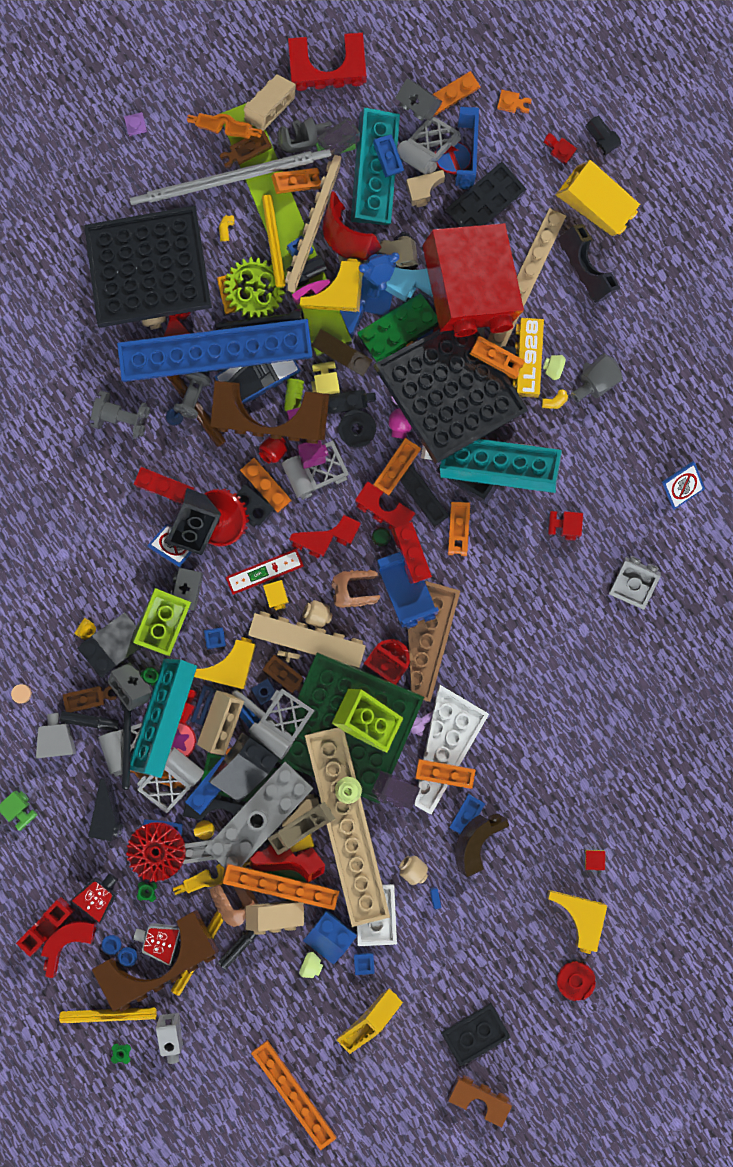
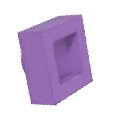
(135, 124)

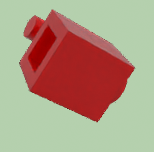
(570, 524)
(188, 708)

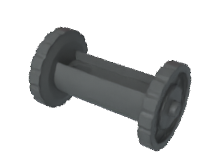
(192, 394)

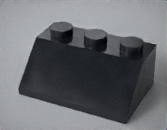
(193, 522)

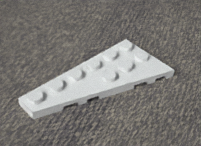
(450, 735)

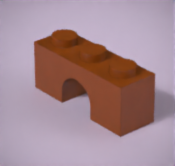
(465, 1091)

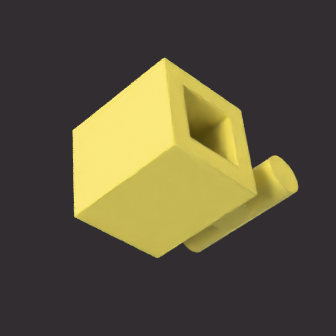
(326, 381)

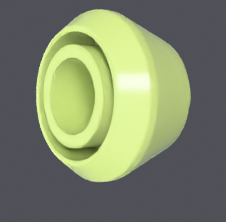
(554, 366)
(342, 787)
(310, 966)

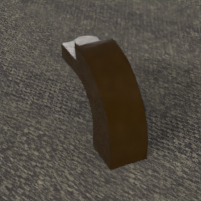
(471, 841)

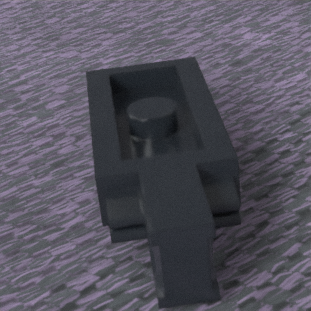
(349, 401)

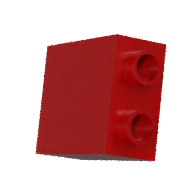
(473, 279)

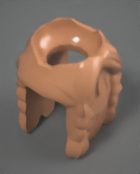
(342, 597)
(231, 916)

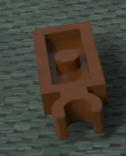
(246, 149)
(284, 674)
(86, 698)

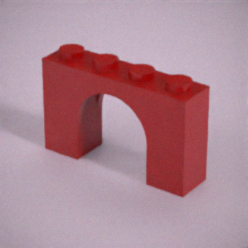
(350, 72)

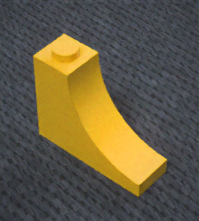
(342, 294)
(234, 668)
(587, 917)
(371, 1022)

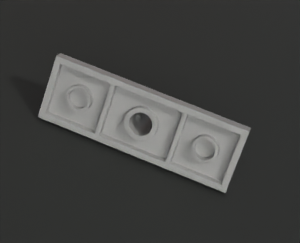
(274, 803)

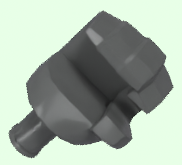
(305, 135)
(598, 377)

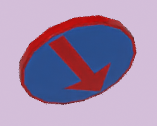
(454, 159)

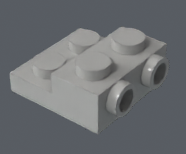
(635, 582)

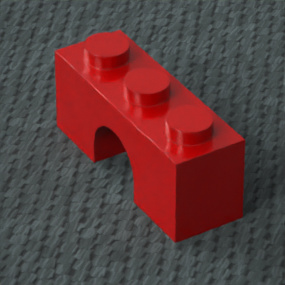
(161, 485)
(369, 501)
(413, 555)
(45, 926)

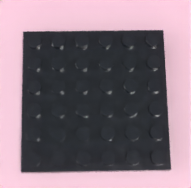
(147, 266)
(448, 392)

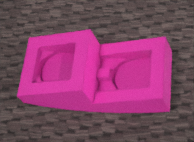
(313, 288)

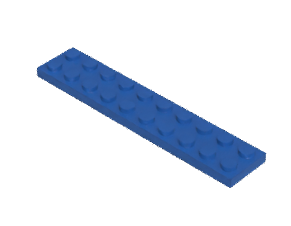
(214, 350)

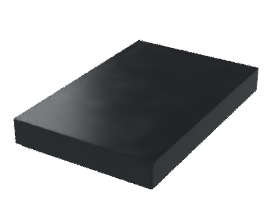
(475, 1034)

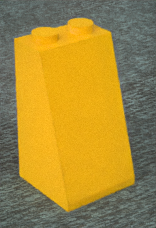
(598, 198)

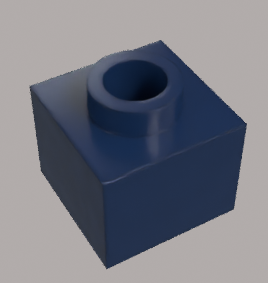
(257, 691)

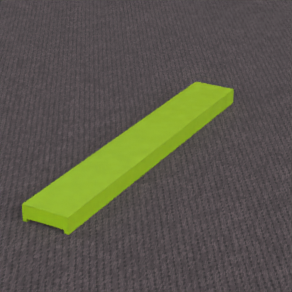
(289, 228)

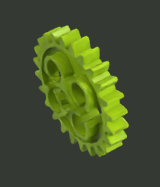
(252, 305)

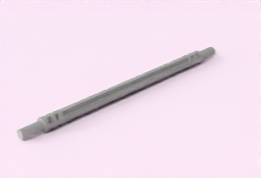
(231, 176)

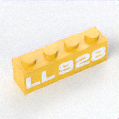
(530, 350)

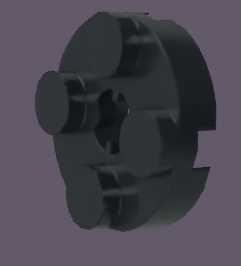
(363, 420)

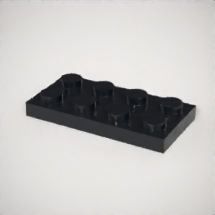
(486, 198)

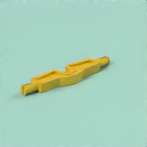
(203, 879)

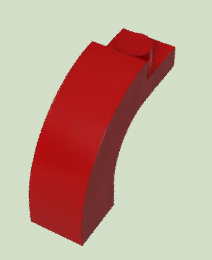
(75, 931)

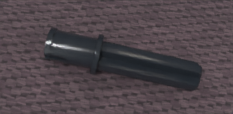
(89, 721)
(237, 948)

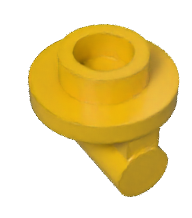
(85, 629)
(204, 830)

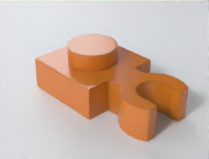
(510, 101)

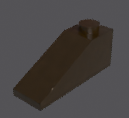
(342, 352)

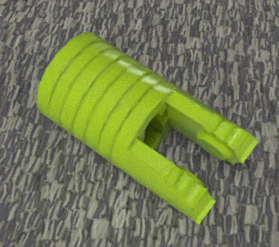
(293, 394)

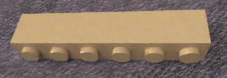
(306, 640)

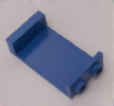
(468, 118)
(409, 600)

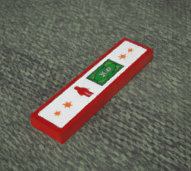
(264, 571)

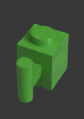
(14, 807)

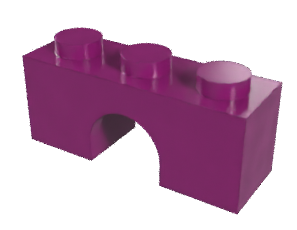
(310, 453)

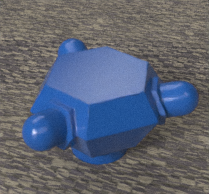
(379, 268)

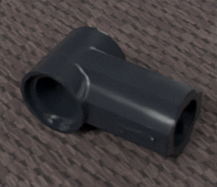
(604, 138)
(311, 269)

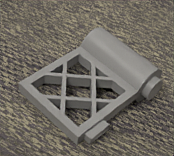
(419, 154)
(302, 479)
(269, 735)
(113, 749)
(182, 770)

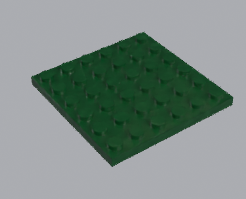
(324, 692)

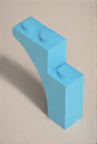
(404, 282)

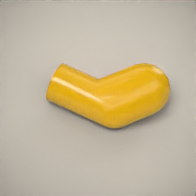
(223, 227)
(557, 401)

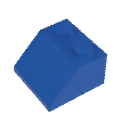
(330, 937)

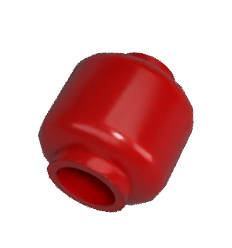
(272, 449)

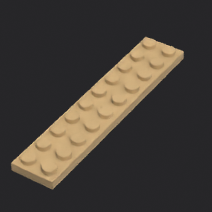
(348, 830)

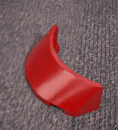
(341, 238)

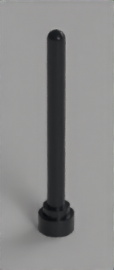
(296, 314)
(126, 747)

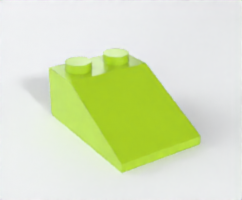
(161, 622)
(367, 719)

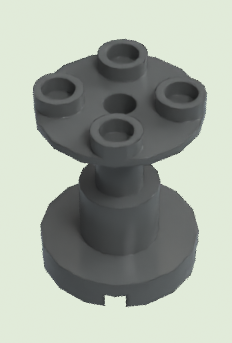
(112, 413)

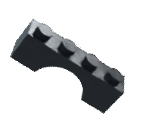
(575, 244)
(218, 803)

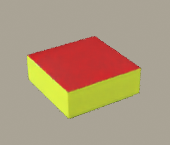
(594, 859)

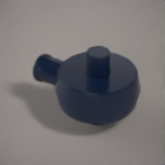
(173, 417)

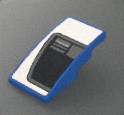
(259, 378)

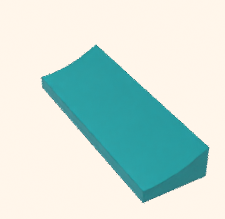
(371, 190)
(505, 465)
(162, 717)

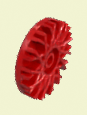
(232, 519)
(142, 855)

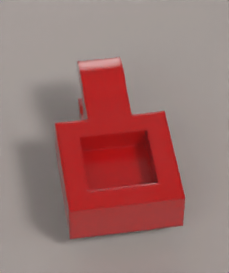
(561, 150)

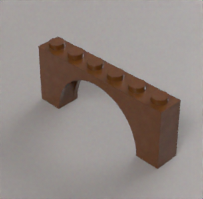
(230, 413)
(123, 988)

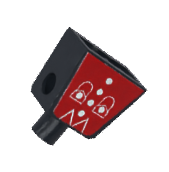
(97, 897)

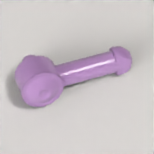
(419, 723)

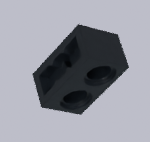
(255, 503)

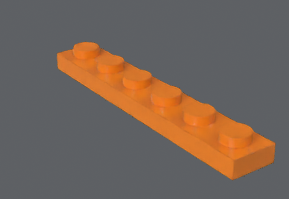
(280, 886)
(293, 1095)

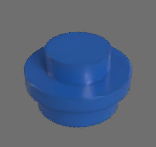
(127, 957)

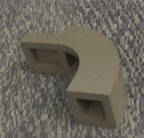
(301, 827)

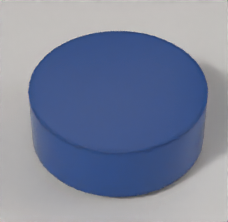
(111, 944)

